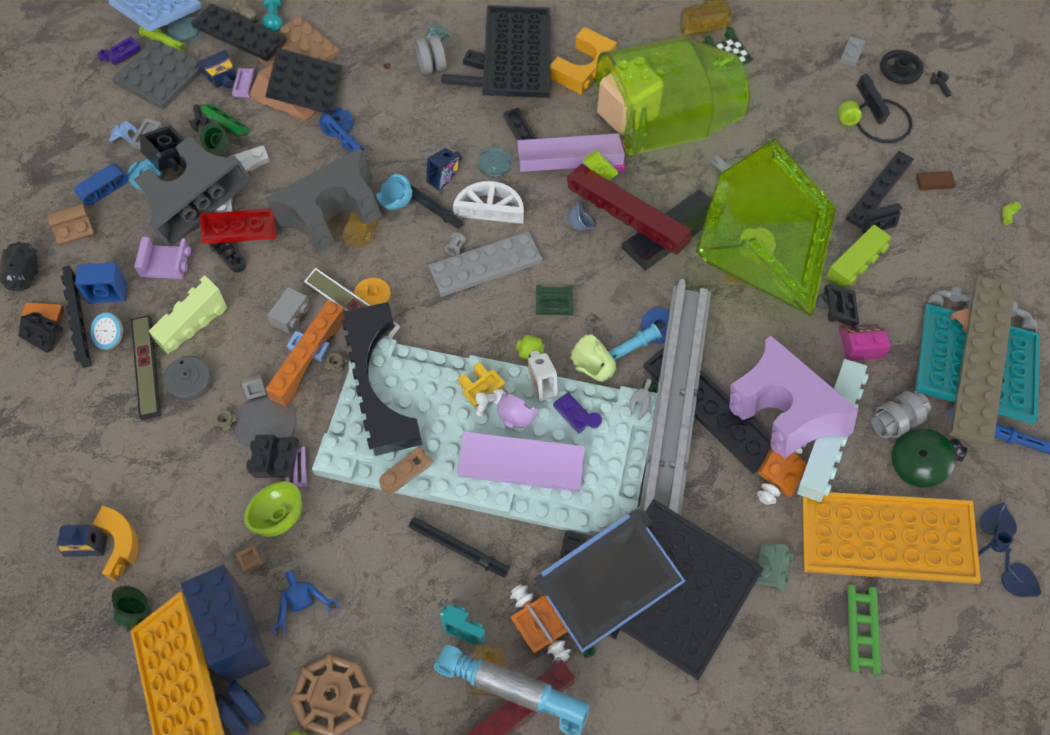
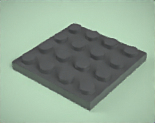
(158, 74)

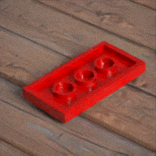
(237, 226)

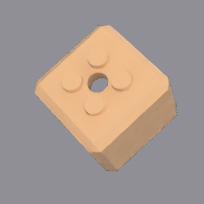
(611, 104)

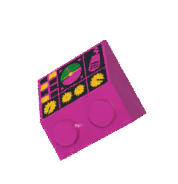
(864, 342)

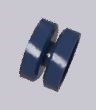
(241, 706)

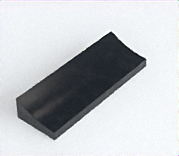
(690, 213)

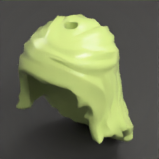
(590, 355)

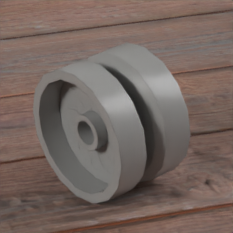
(430, 54)

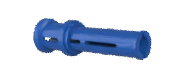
(347, 141)
(1010, 436)

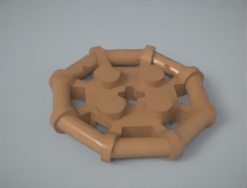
(337, 706)

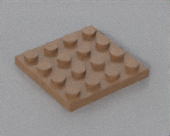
(305, 40)

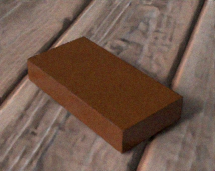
(935, 180)

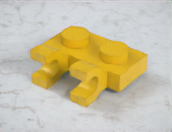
(487, 383)

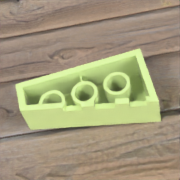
(189, 316)

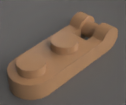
(405, 471)

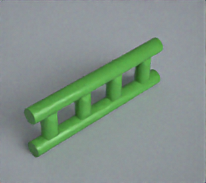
(855, 639)

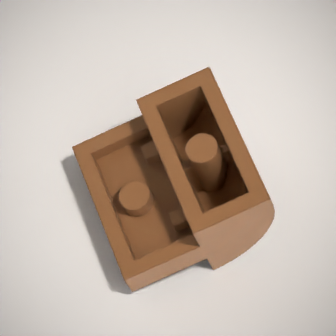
(71, 224)

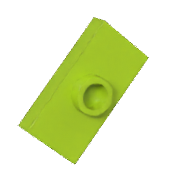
(599, 164)

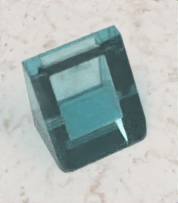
(442, 32)

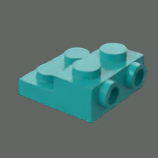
(456, 623)

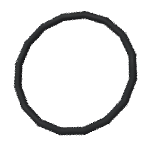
(883, 140)

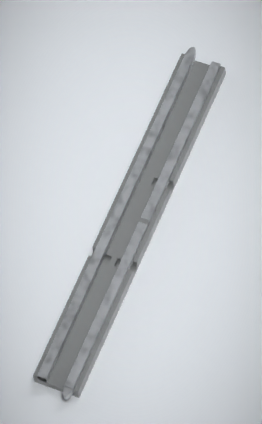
(676, 399)

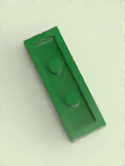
(225, 119)

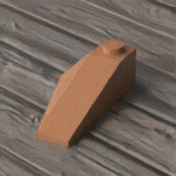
(259, 90)

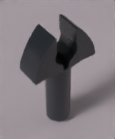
(940, 80)
(198, 118)

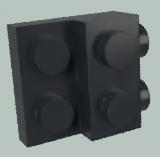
(272, 456)

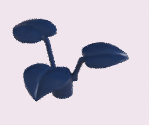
(1019, 579)

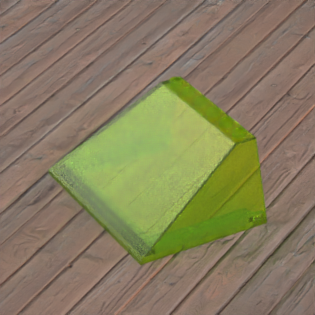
(769, 227)

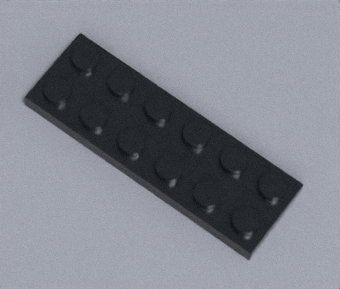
(239, 32)

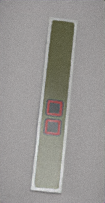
(338, 294)

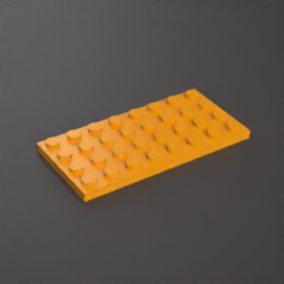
(891, 537)
(175, 672)

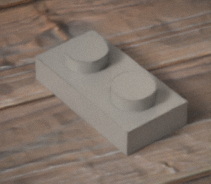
(852, 51)
(147, 126)

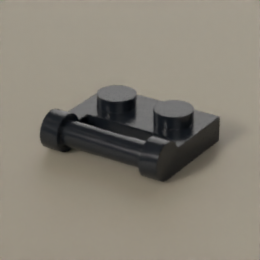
(846, 303)

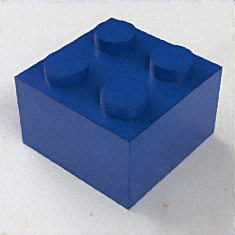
(101, 283)

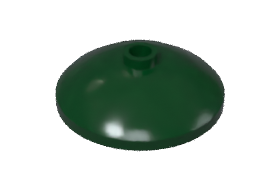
(926, 470)

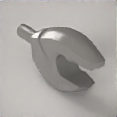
(641, 397)

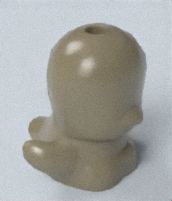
(242, 9)

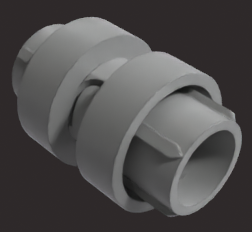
(901, 414)

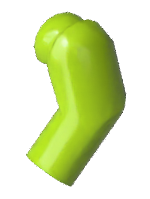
(1008, 211)

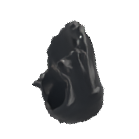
(18, 266)

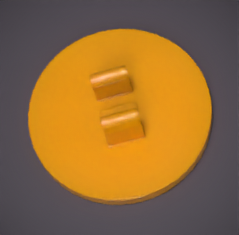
(373, 291)

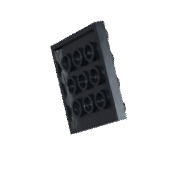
(304, 81)

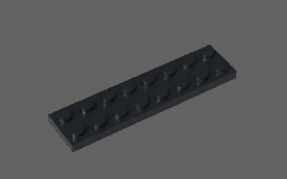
(741, 437)

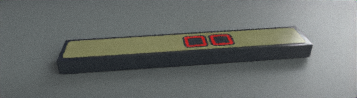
(145, 368)

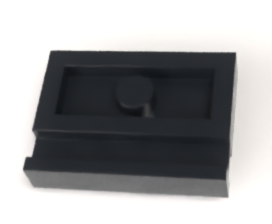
(883, 217)

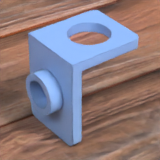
(122, 130)

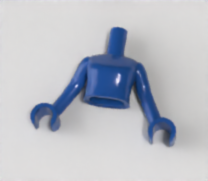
(299, 598)

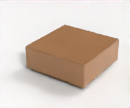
(249, 559)

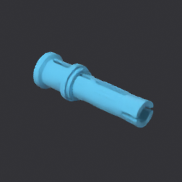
(641, 339)

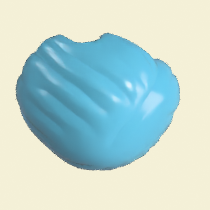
(395, 192)

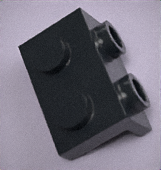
(39, 331)

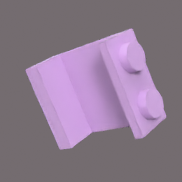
(162, 261)

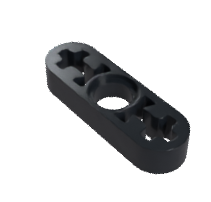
(228, 259)

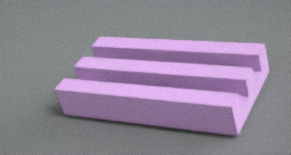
(302, 451)

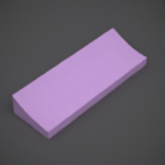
(567, 151)
(521, 461)

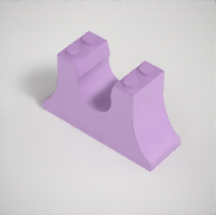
(808, 402)

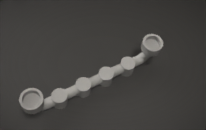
(955, 295)

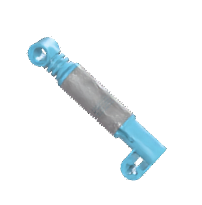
(513, 687)

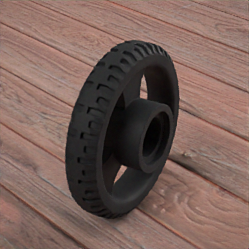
(902, 67)

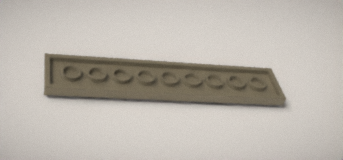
(983, 361)

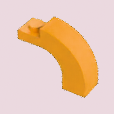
(125, 540)

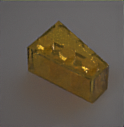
(705, 17)

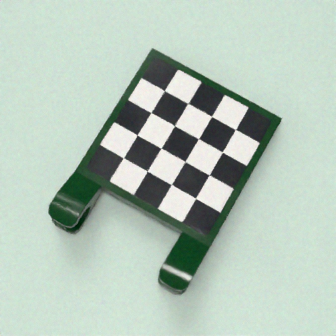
(731, 45)

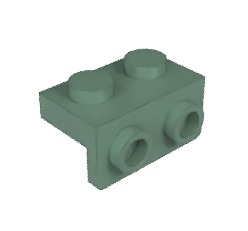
(776, 563)

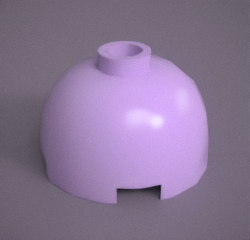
(515, 411)

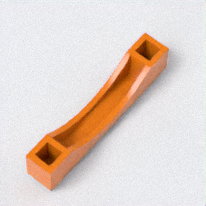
(288, 377)

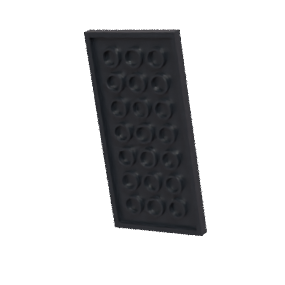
(517, 52)

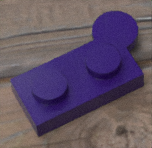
(120, 51)
(576, 414)

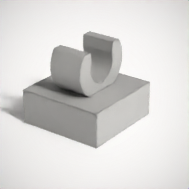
(253, 387)

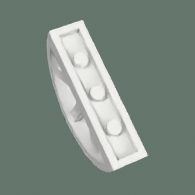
(489, 211)

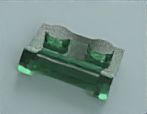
(552, 303)

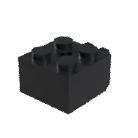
(161, 149)

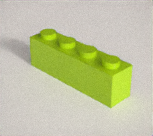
(858, 257)

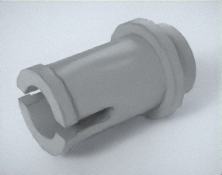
(720, 163)

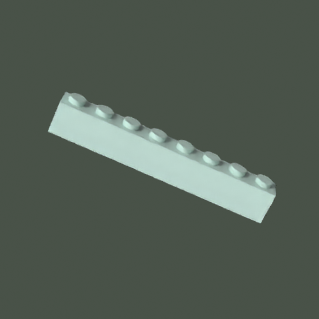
(826, 449)

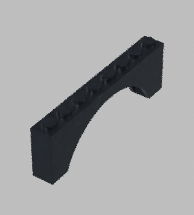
(387, 428)

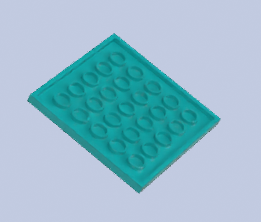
(941, 361)

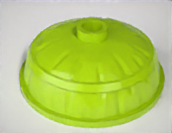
(274, 509)

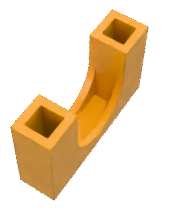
(581, 76)

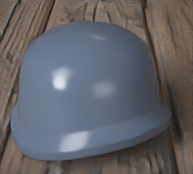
(580, 219)

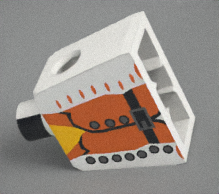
(541, 368)

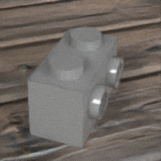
(288, 310)

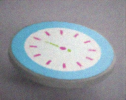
(106, 331)

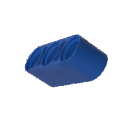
(101, 184)

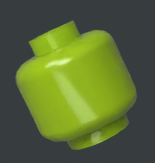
(849, 113)
(529, 344)

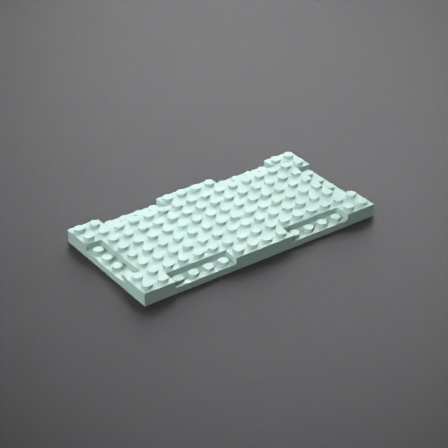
(427, 388)

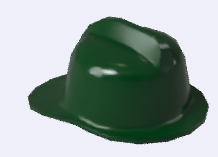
(214, 139)
(129, 606)

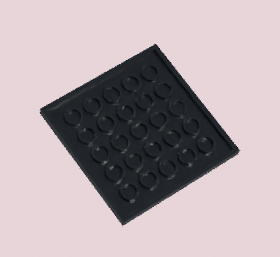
(696, 615)

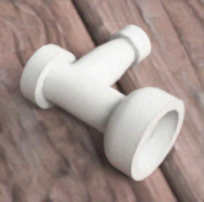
(483, 399)

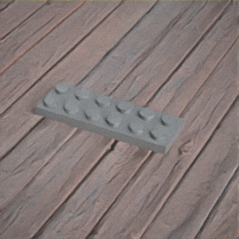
(484, 264)

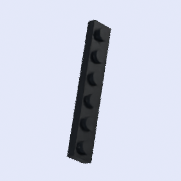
(879, 188)
(75, 312)

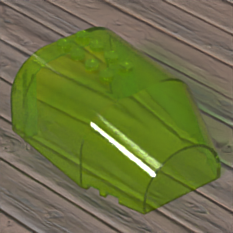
(675, 90)

